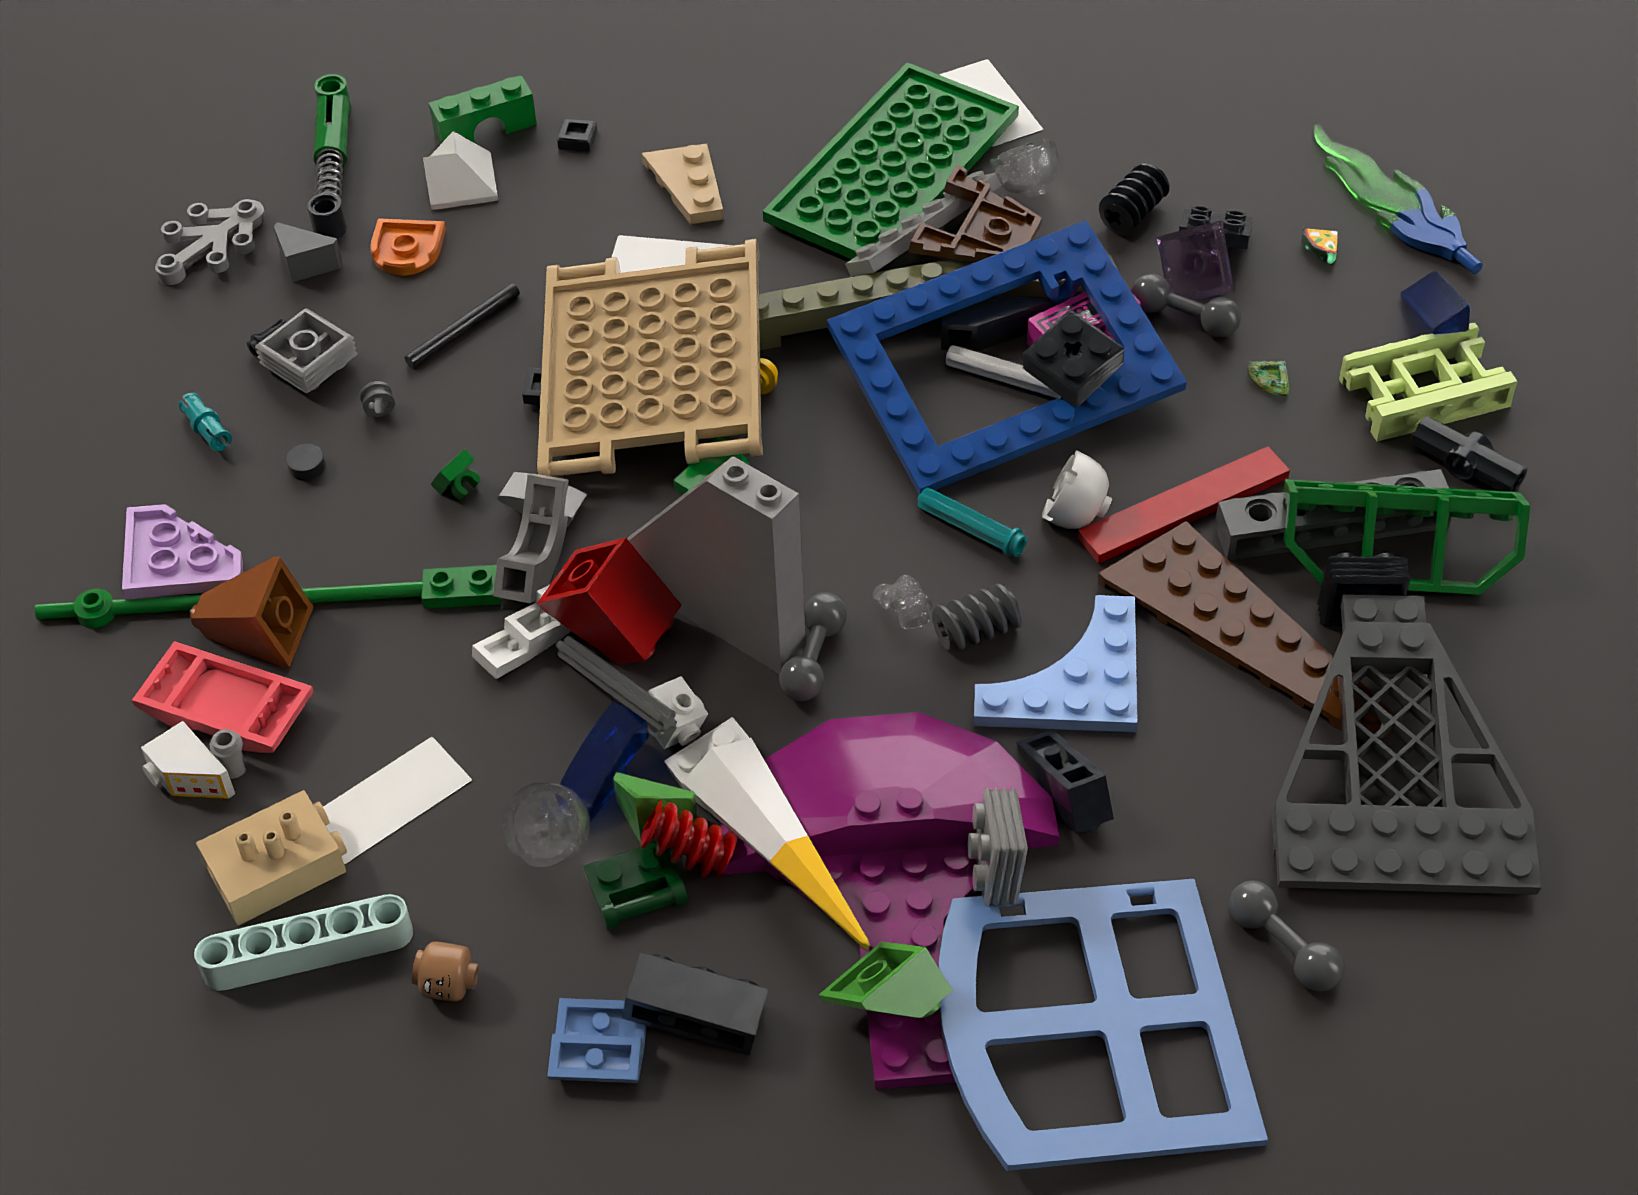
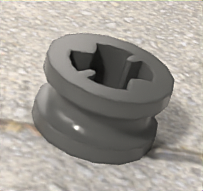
(375, 390)

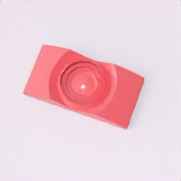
(222, 694)

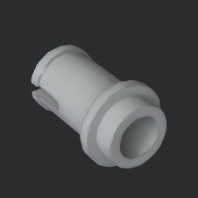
(227, 747)

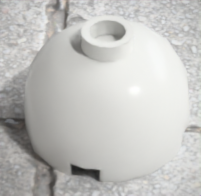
(1078, 493)

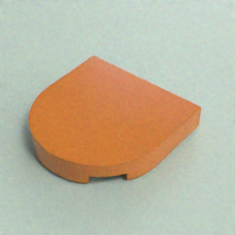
(406, 245)

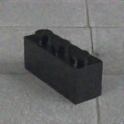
(694, 1003)

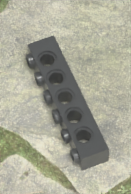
(1257, 523)

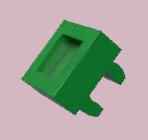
(454, 473)

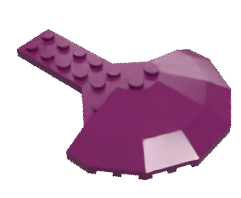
(892, 825)

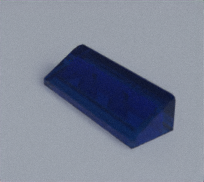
(1438, 304)

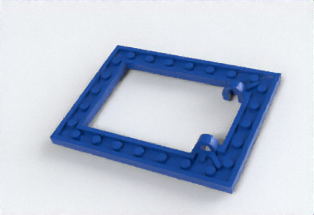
(1065, 254)

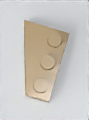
(689, 179)

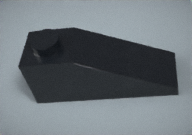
(1071, 780)

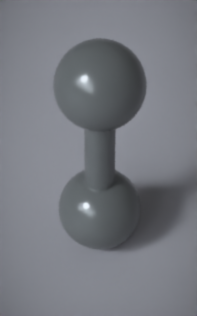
(1218, 316)
(802, 676)
(1316, 964)

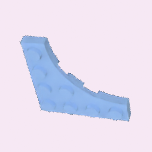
(1082, 691)

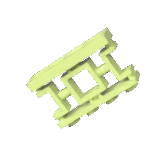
(1442, 401)

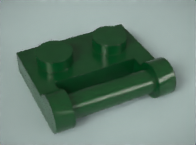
(632, 875)

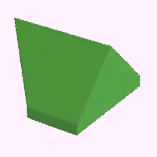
(639, 797)

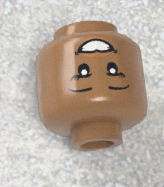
(444, 971)

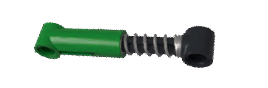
(330, 155)

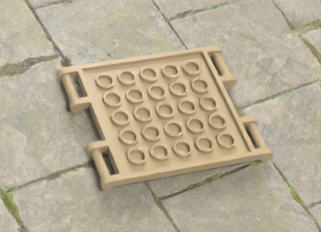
(651, 359)

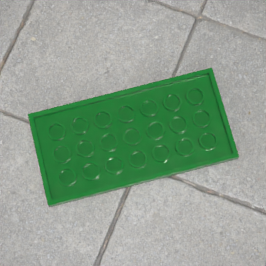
(890, 160)

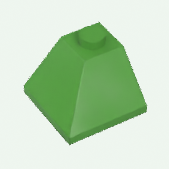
(891, 981)

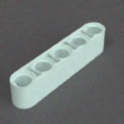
(283, 940)

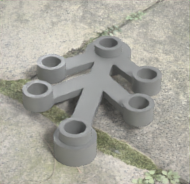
(243, 215)

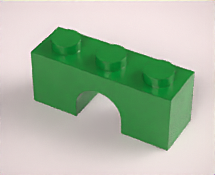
(506, 100)

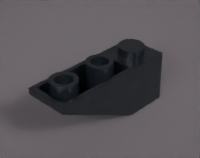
(990, 321)

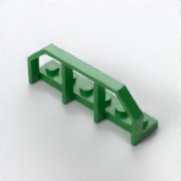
(1420, 502)

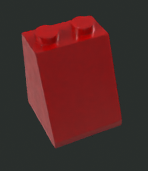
(612, 601)

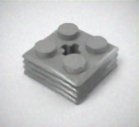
(306, 350)
(998, 847)

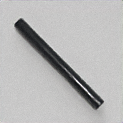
(461, 325)

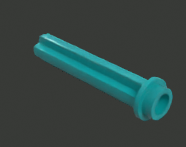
(1009, 540)

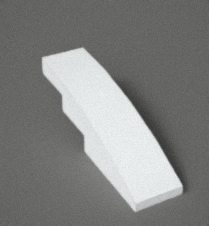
(522, 639)

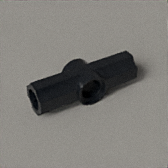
(1468, 455)

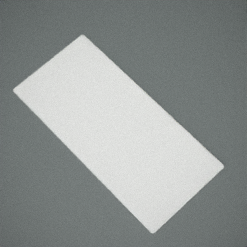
(988, 80)
(652, 253)
(394, 797)

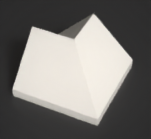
(459, 174)

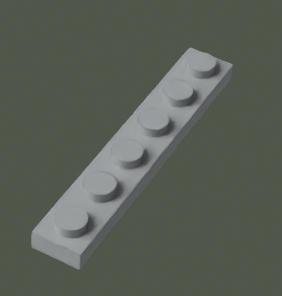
(897, 241)

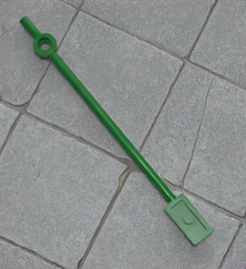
(438, 590)

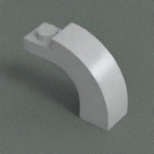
(538, 542)

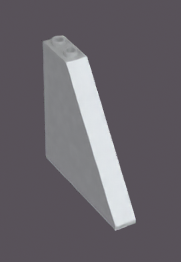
(734, 560)

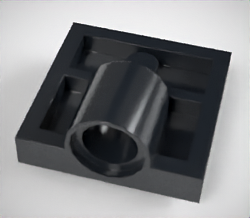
(1235, 224)

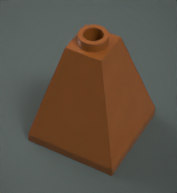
(256, 613)

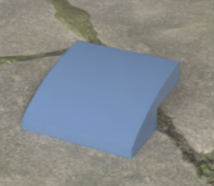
(595, 1042)

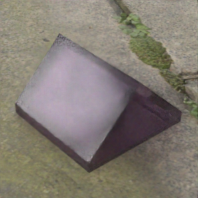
(1197, 262)

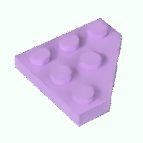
(172, 556)

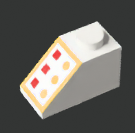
(185, 765)

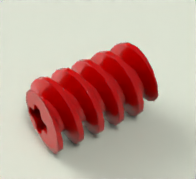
(688, 839)

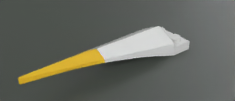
(743, 795)

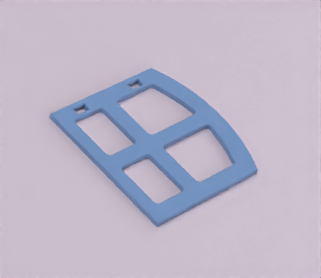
(1112, 1016)

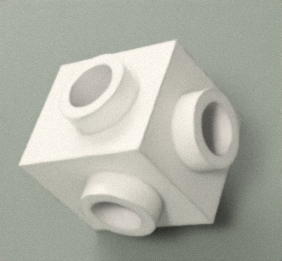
(688, 710)

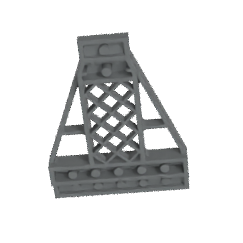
(1406, 843)

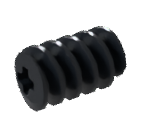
(1133, 198)

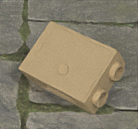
(273, 856)

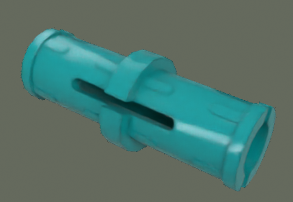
(205, 422)

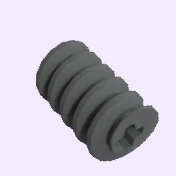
(975, 615)

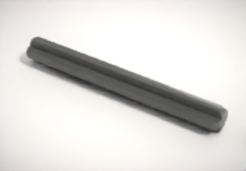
(616, 684)

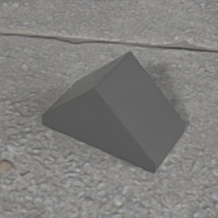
(307, 252)

